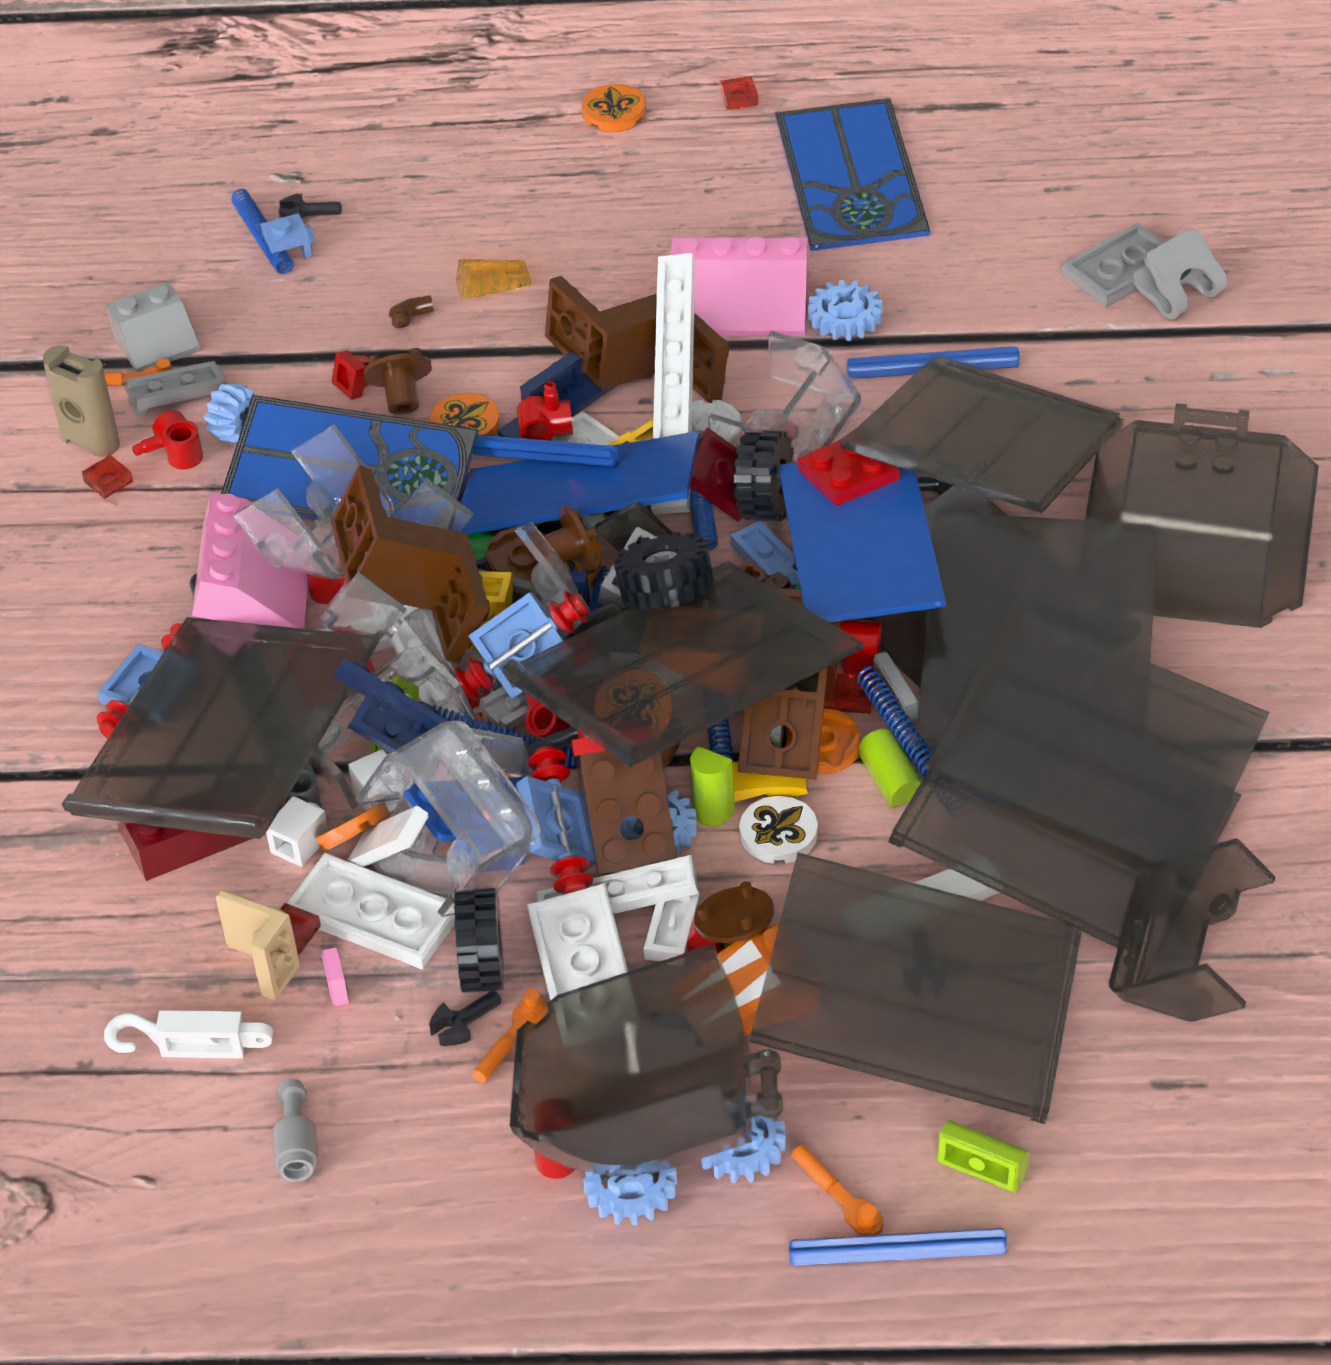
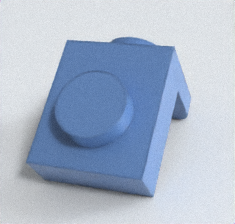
(287, 234)

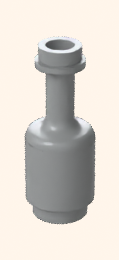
(294, 1135)

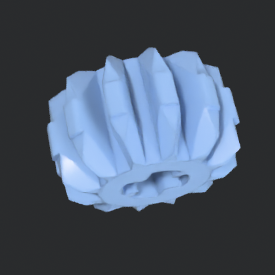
(228, 411)

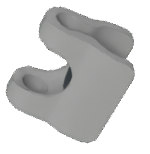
(1178, 262)

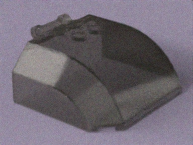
(1226, 508)
(641, 1071)

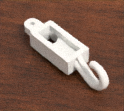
(192, 1033)

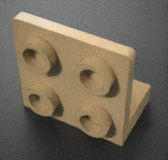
(263, 934)

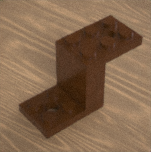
(621, 340)
(411, 563)
(799, 709)
(620, 792)

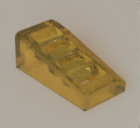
(487, 277)

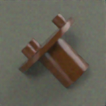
(398, 377)
(573, 540)
(734, 914)

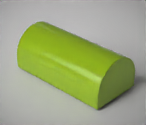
(889, 767)
(712, 787)
(982, 1156)

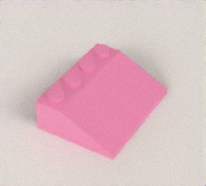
(749, 283)
(237, 580)

